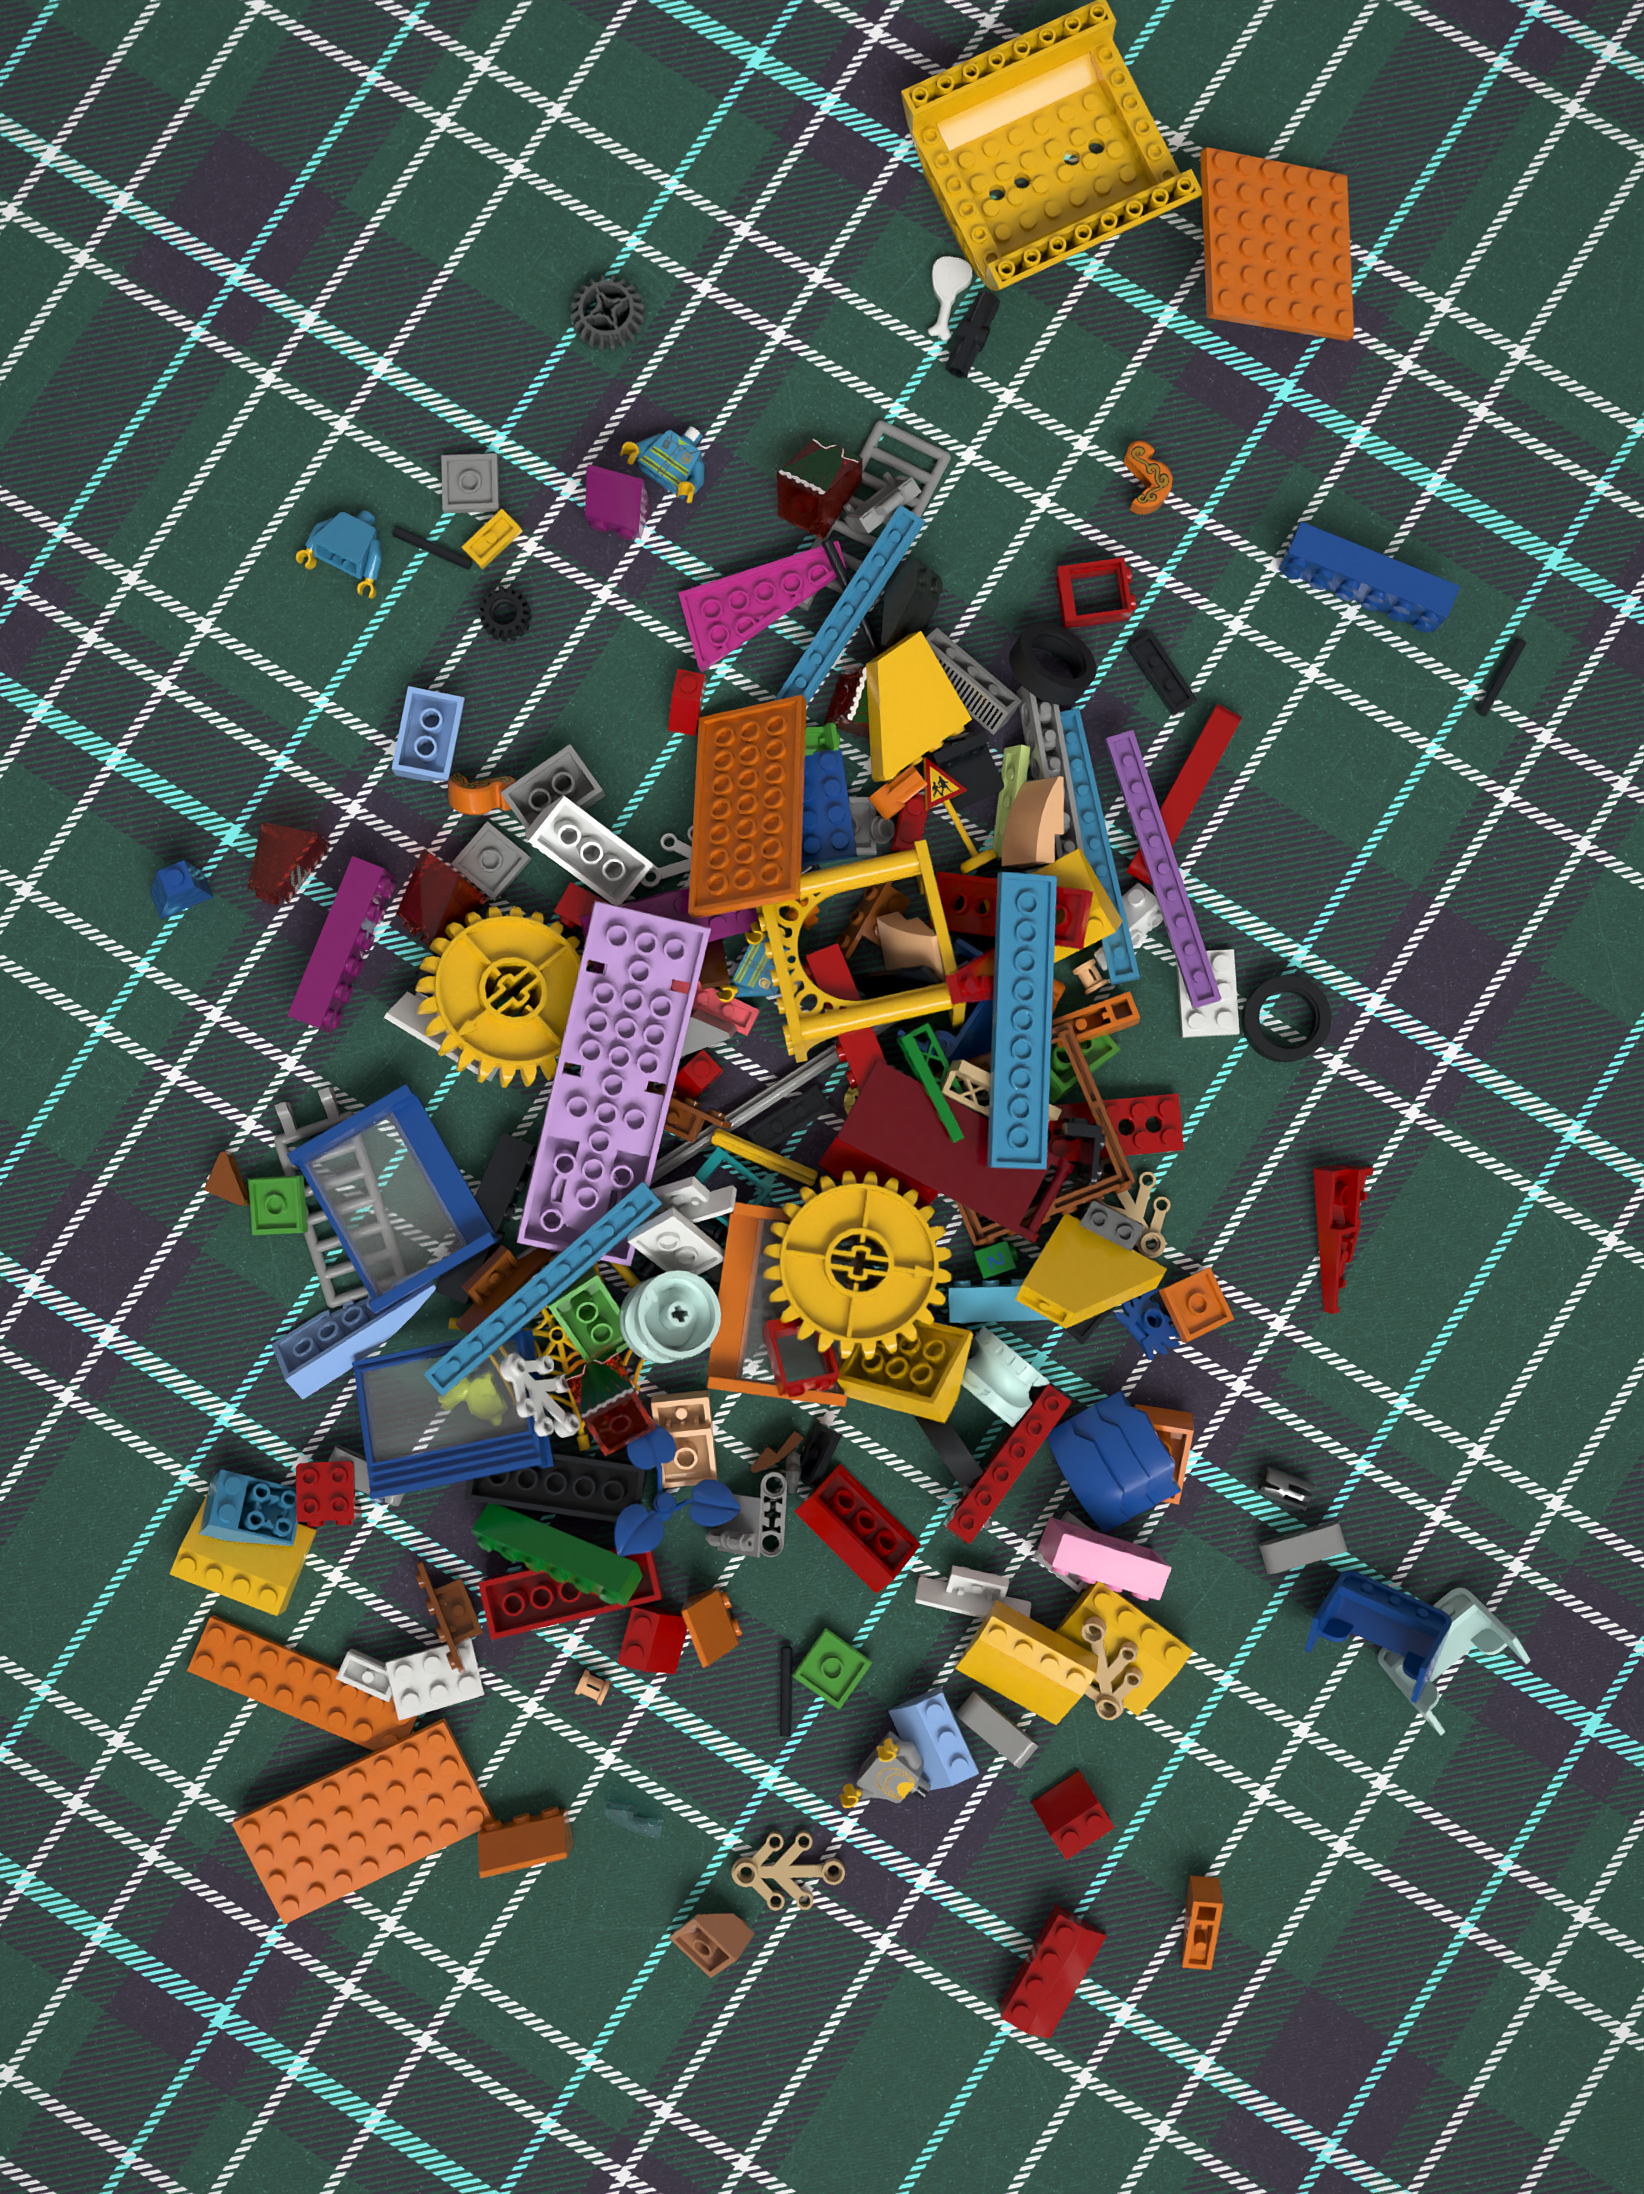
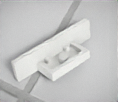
(1141, 914)
(694, 1200)
(968, 1593)

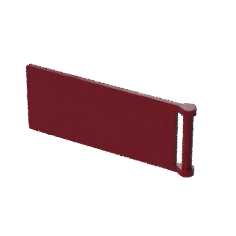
(900, 1128)

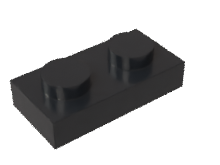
(818, 1453)

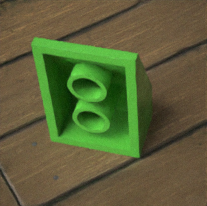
(1062, 1074)
(589, 1316)

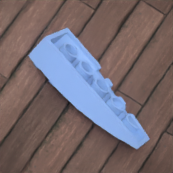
(332, 1341)

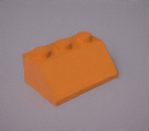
(524, 1841)

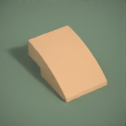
(1034, 823)
(908, 943)
(690, 1424)

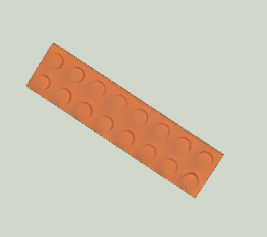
(295, 1685)

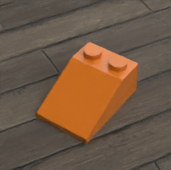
(1176, 1433)
(711, 1624)

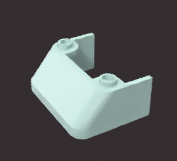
(1470, 1627)

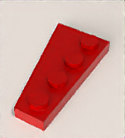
(973, 980)

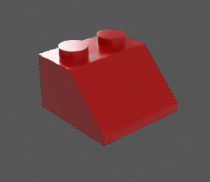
(653, 1640)
(1072, 1814)

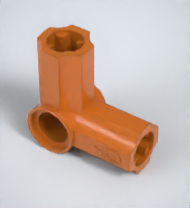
(893, 796)

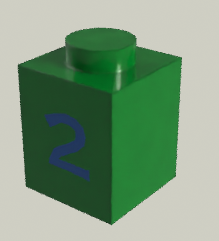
(995, 1259)

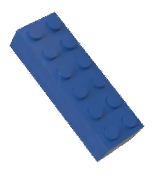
(1368, 578)

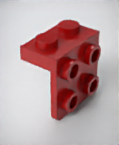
(326, 1493)

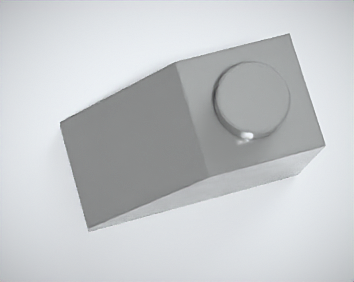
(705, 1031)

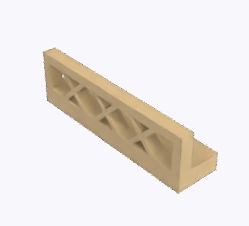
(980, 1078)

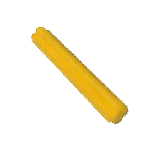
(764, 1157)

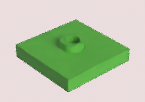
(277, 1205)
(832, 1668)

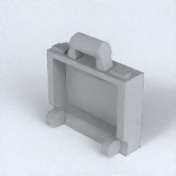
(881, 504)

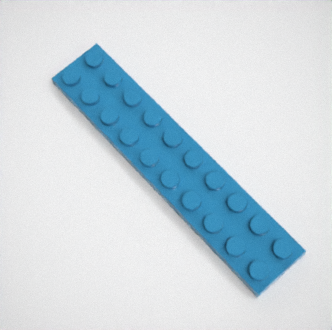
(1022, 1021)

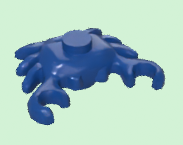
(1148, 1324)

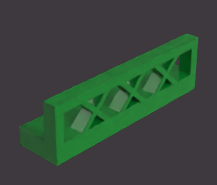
(924, 1076)

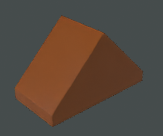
(227, 1180)

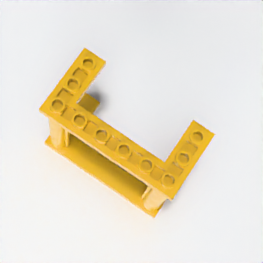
(811, 1027)

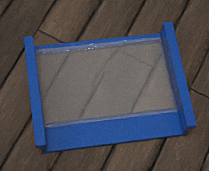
(394, 1196)
(434, 1440)

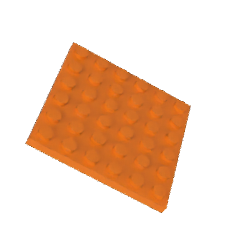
(1276, 245)

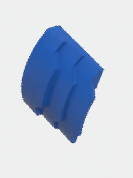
(1113, 1461)

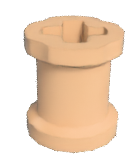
(1090, 976)
(582, 1687)

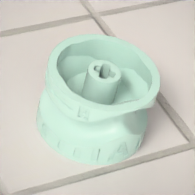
(670, 1317)
(1000, 1377)

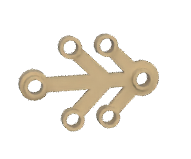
(1137, 1210)
(1106, 1673)
(783, 1871)

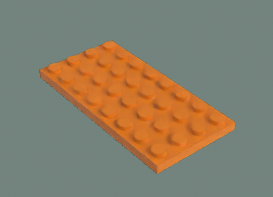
(748, 808)
(363, 1821)

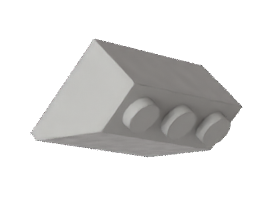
(555, 777)

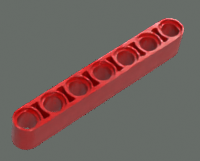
(1192, 779)

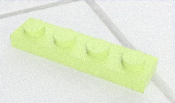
(1013, 774)

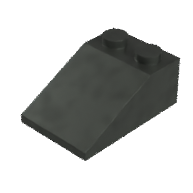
(909, 600)

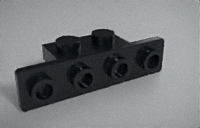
(895, 981)

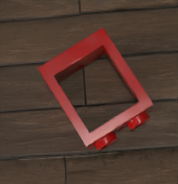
(1123, 576)
(776, 1329)

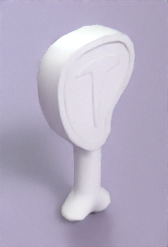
(949, 278)

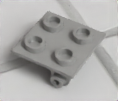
(741, 1533)

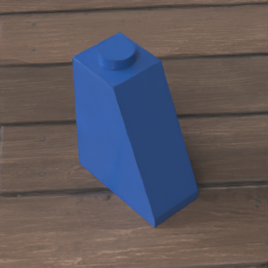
(179, 888)

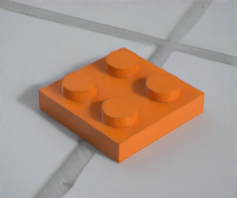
(1196, 1305)

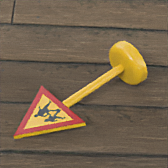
(941, 789)

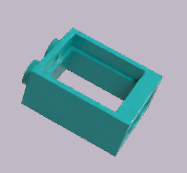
(715, 1161)

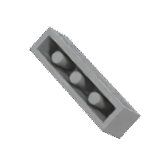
(979, 690)

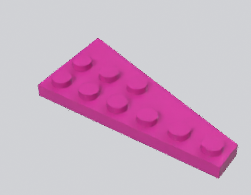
(742, 605)

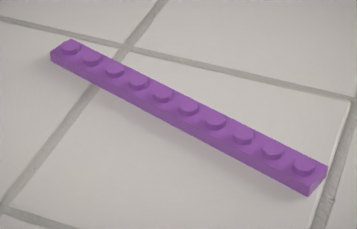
(1163, 869)

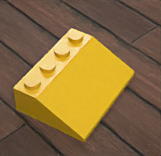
(1076, 873)
(916, 1378)
(242, 1570)
(1159, 1650)
(1028, 1663)

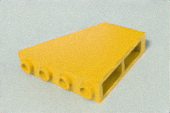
(909, 706)
(1085, 1275)

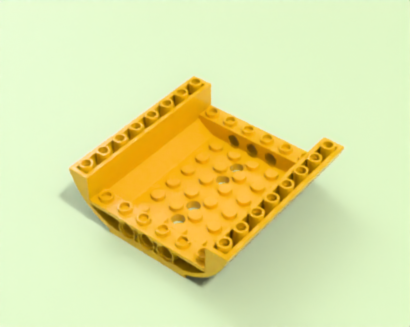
(1018, 118)

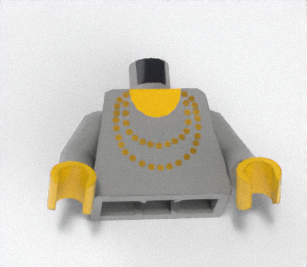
(888, 1774)

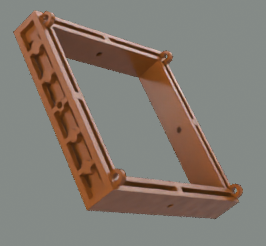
(1066, 1200)

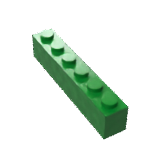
(557, 1554)

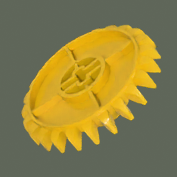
(518, 955)
(905, 1254)

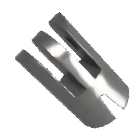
(1285, 1488)

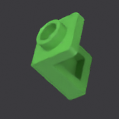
(821, 739)

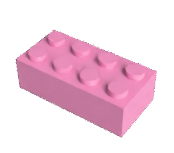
(1104, 1559)

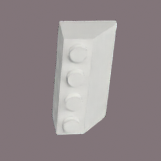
(588, 850)
(405, 1016)

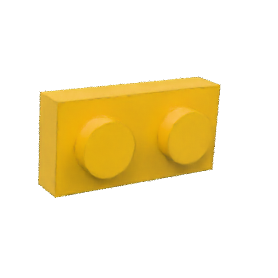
(492, 539)

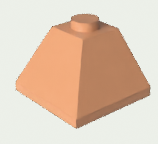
(713, 1940)

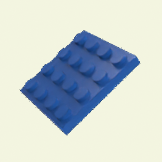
(826, 810)

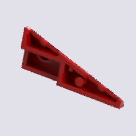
(1338, 1200)

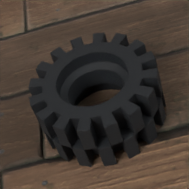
(498, 598)

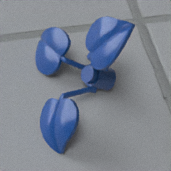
(643, 1531)

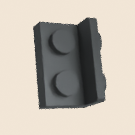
(1111, 1224)

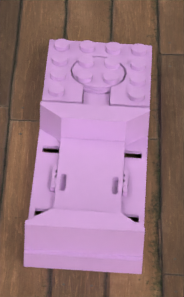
(623, 1032)

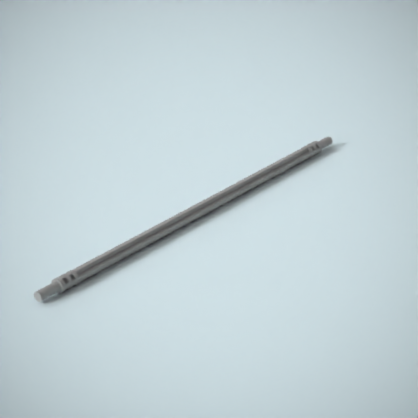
(749, 1109)

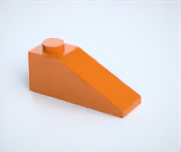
(1102, 1018)
(1201, 1922)

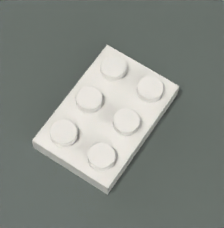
(1216, 1018)
(676, 1244)
(427, 1682)

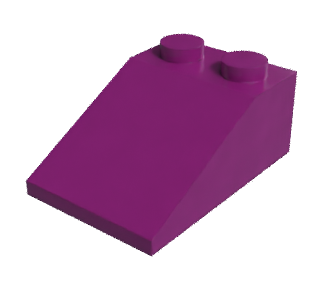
(616, 502)

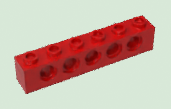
(1006, 1464)

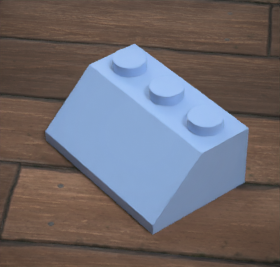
(427, 735)
(938, 1738)

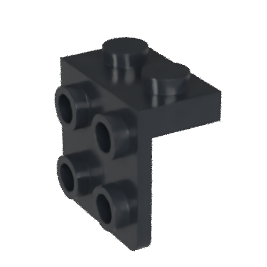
(971, 766)
(1091, 1143)

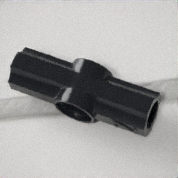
(972, 334)

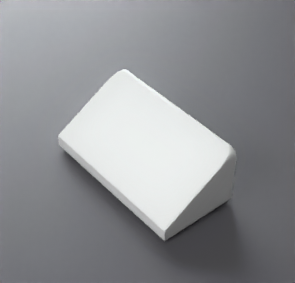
(365, 1674)

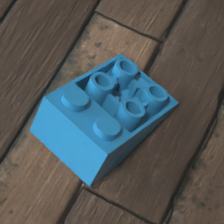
(249, 1510)

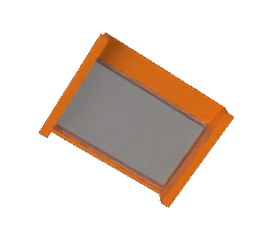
(739, 1351)

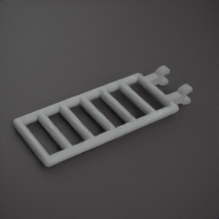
(918, 504)
(316, 1247)

